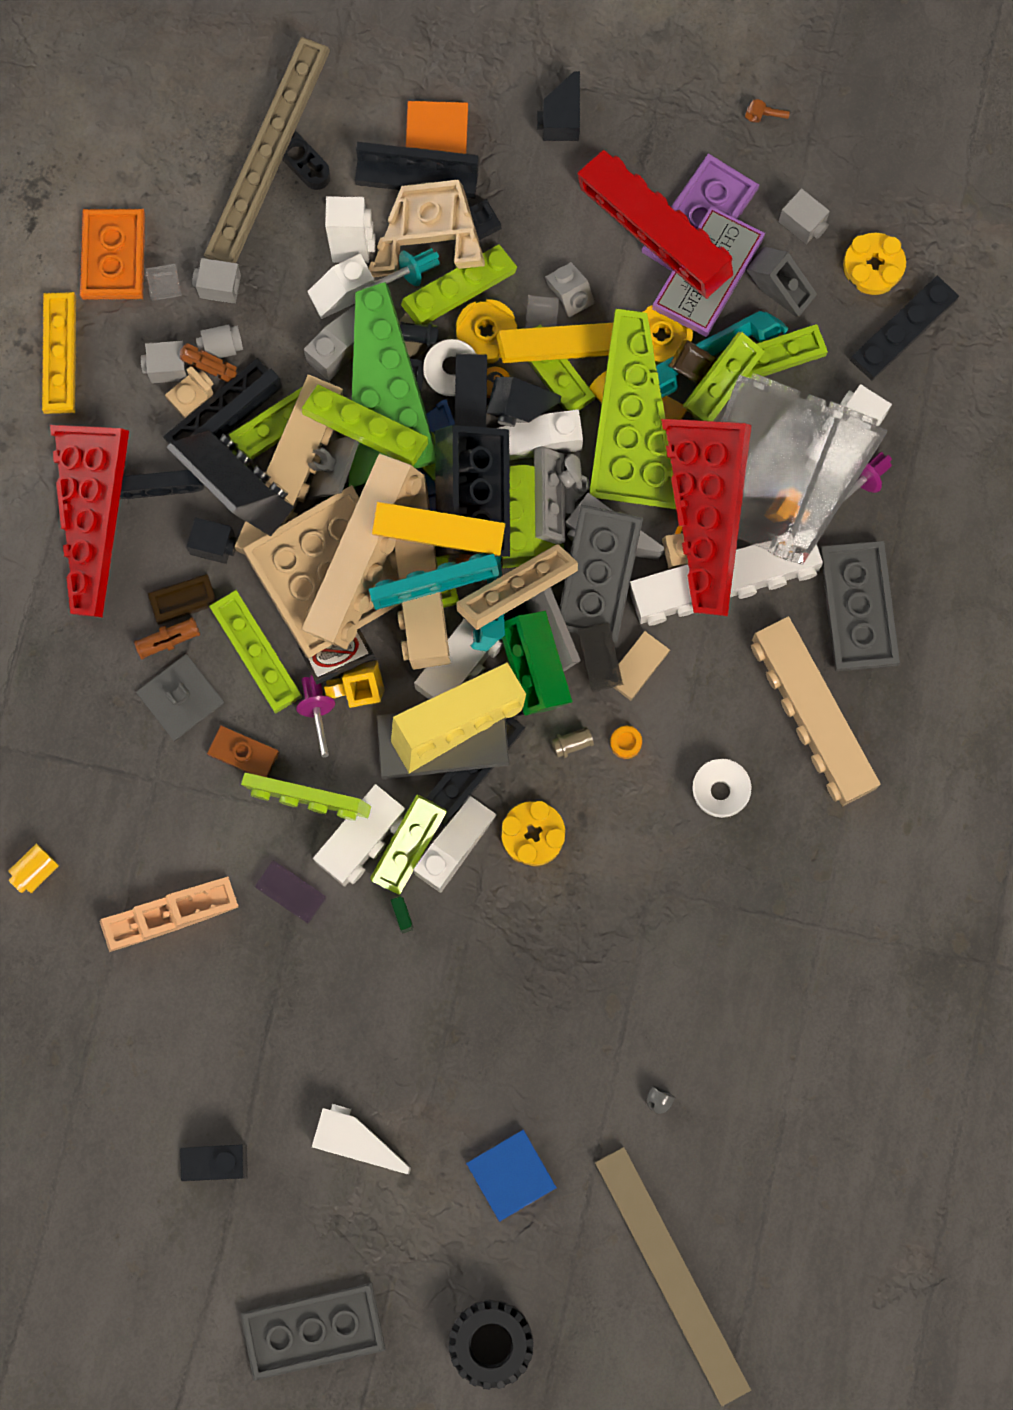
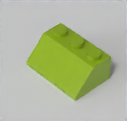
(522, 518)

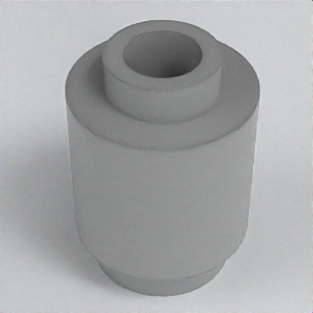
(220, 341)

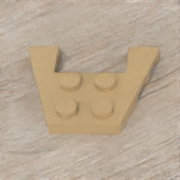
(425, 216)

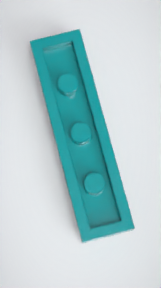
(444, 578)

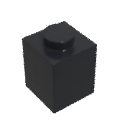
(211, 540)

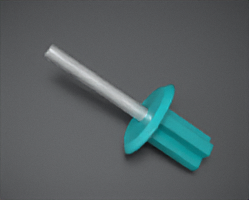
(411, 267)

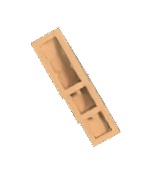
(168, 914)

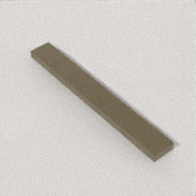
(267, 151)
(673, 1277)

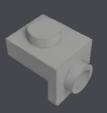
(570, 288)

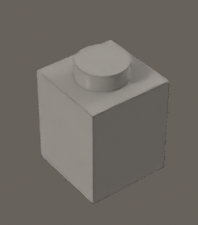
(804, 217)
(217, 280)
(164, 362)

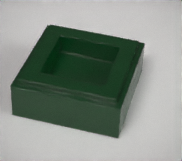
(402, 914)

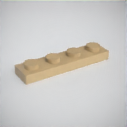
(517, 586)

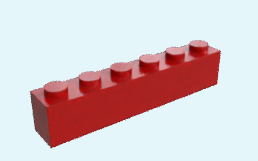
(656, 223)

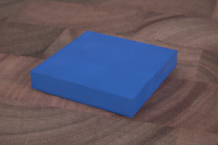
(511, 1175)

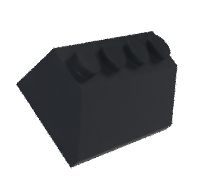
(473, 478)
(234, 479)

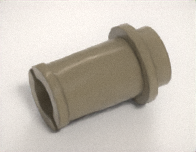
(571, 742)

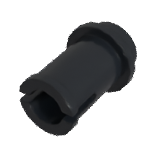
(420, 333)

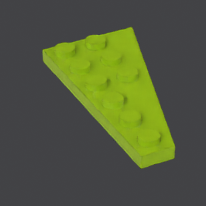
(630, 440)

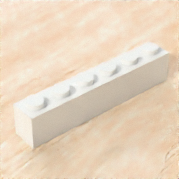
(754, 568)

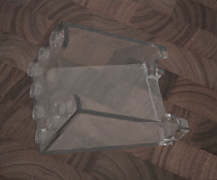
(797, 463)

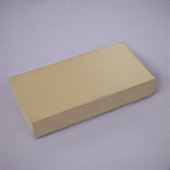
(640, 664)

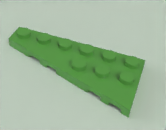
(384, 377)

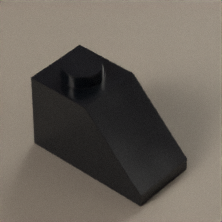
(561, 111)
(519, 401)
(214, 1162)

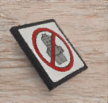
(336, 660)

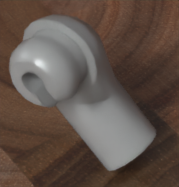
(573, 472)
(574, 493)

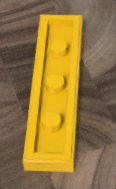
(554, 342)
(59, 352)
(438, 529)

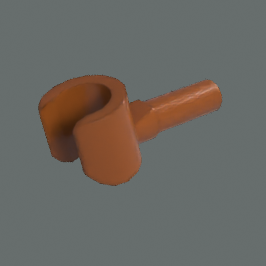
(758, 109)

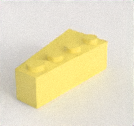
(456, 716)

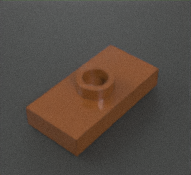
(243, 752)

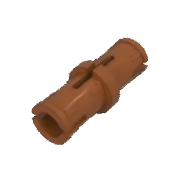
(167, 638)

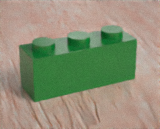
(536, 662)

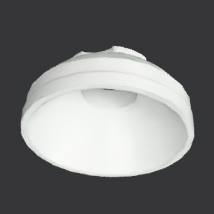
(433, 370)
(726, 772)

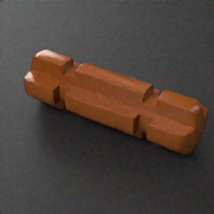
(207, 362)

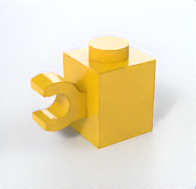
(360, 684)

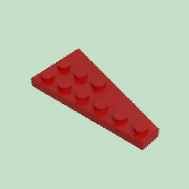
(708, 497)
(88, 501)

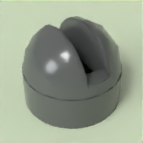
(659, 1100)

